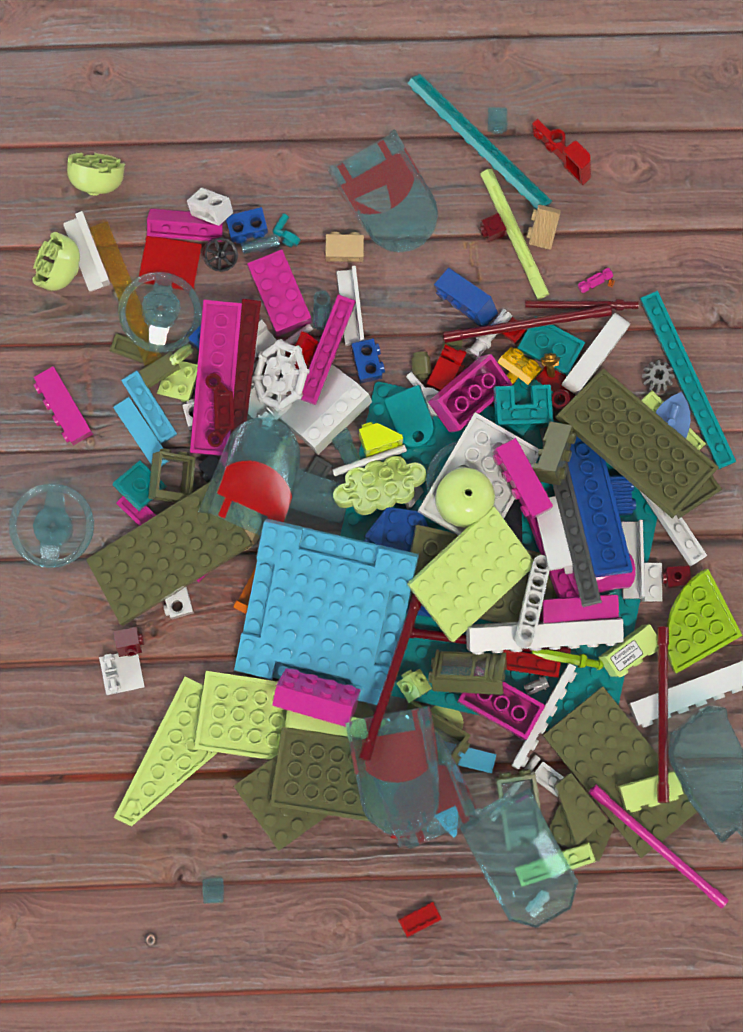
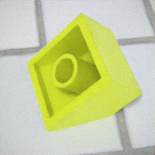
(378, 438)

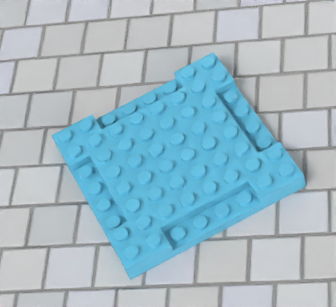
(325, 607)

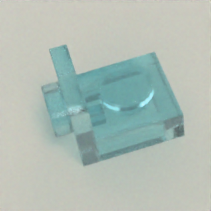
(497, 120)

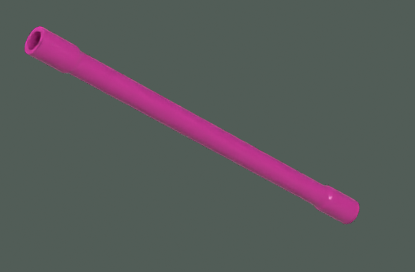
(604, 799)

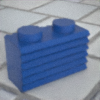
(623, 495)

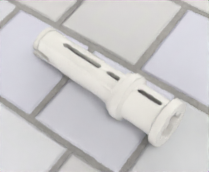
(484, 342)

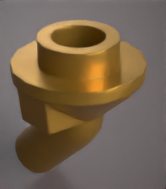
(550, 360)

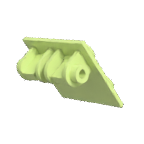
(181, 383)

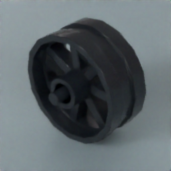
(220, 254)

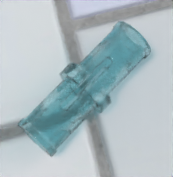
(260, 244)

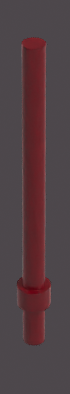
(618, 304)

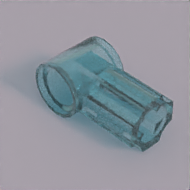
(321, 312)
(345, 446)

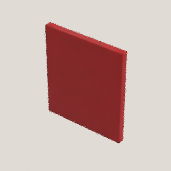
(171, 257)

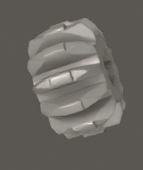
(664, 381)

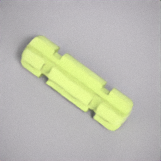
(181, 354)

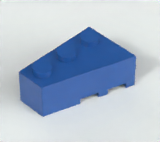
(466, 297)

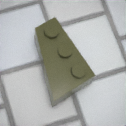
(555, 453)
(579, 809)

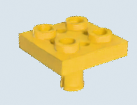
(519, 366)

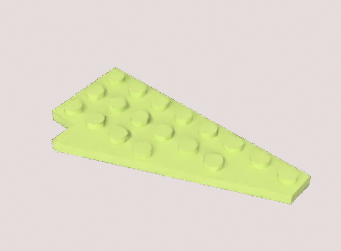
(169, 756)

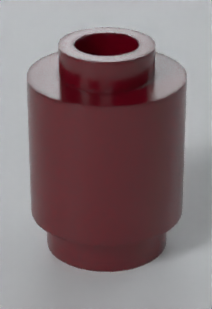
(555, 398)

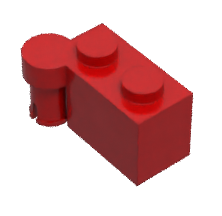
(446, 368)

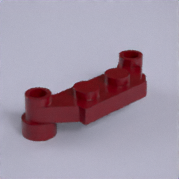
(222, 410)

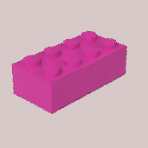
(279, 293)
(469, 393)
(316, 697)
(510, 711)

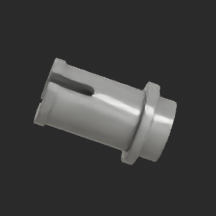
(536, 686)

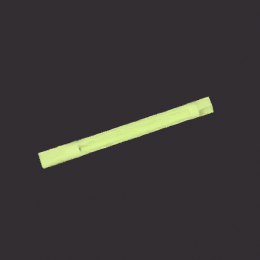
(514, 234)

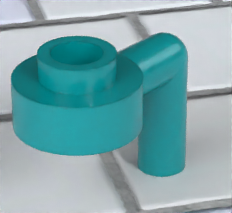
(289, 238)

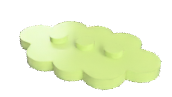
(379, 485)

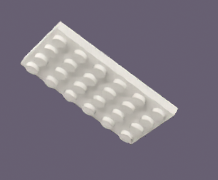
(476, 452)

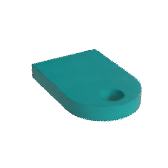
(411, 414)

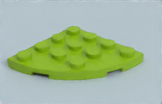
(699, 622)

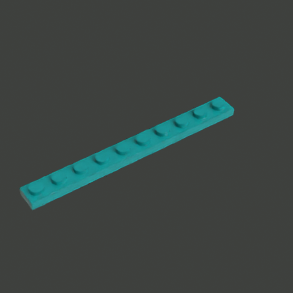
(478, 141)
(687, 380)

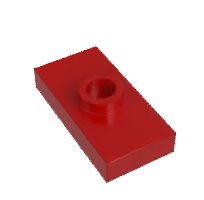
(419, 919)

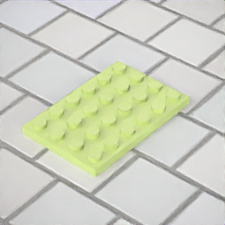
(471, 574)
(239, 716)

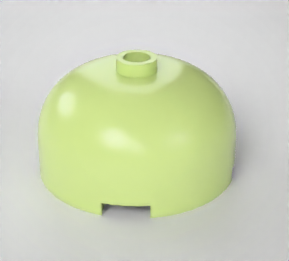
(95, 177)
(65, 266)
(455, 505)

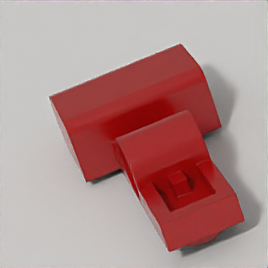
(574, 156)

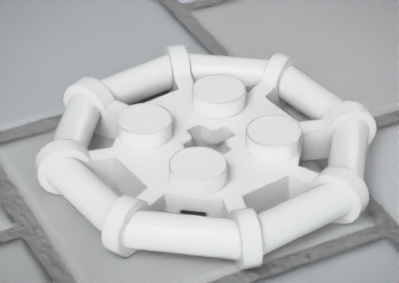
(292, 380)

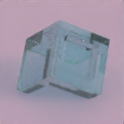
(213, 890)

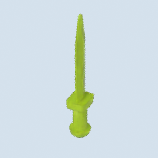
(581, 660)

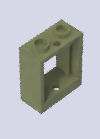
(187, 476)

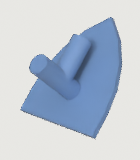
(676, 413)

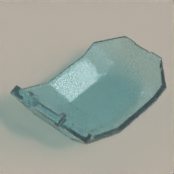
(710, 769)
(521, 859)

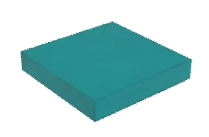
(135, 485)

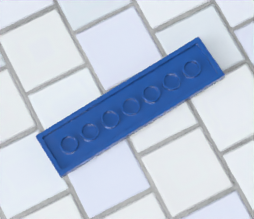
(598, 512)

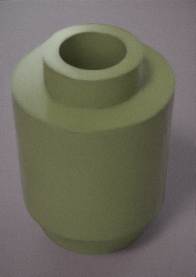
(421, 365)

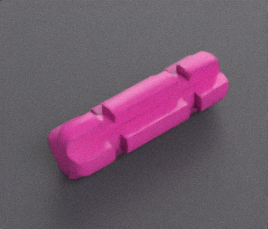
(595, 280)

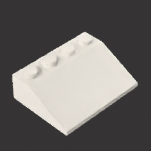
(336, 408)

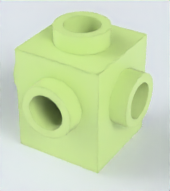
(413, 685)

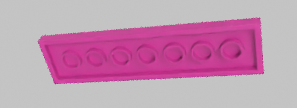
(219, 356)

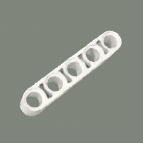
(596, 354)
(532, 610)

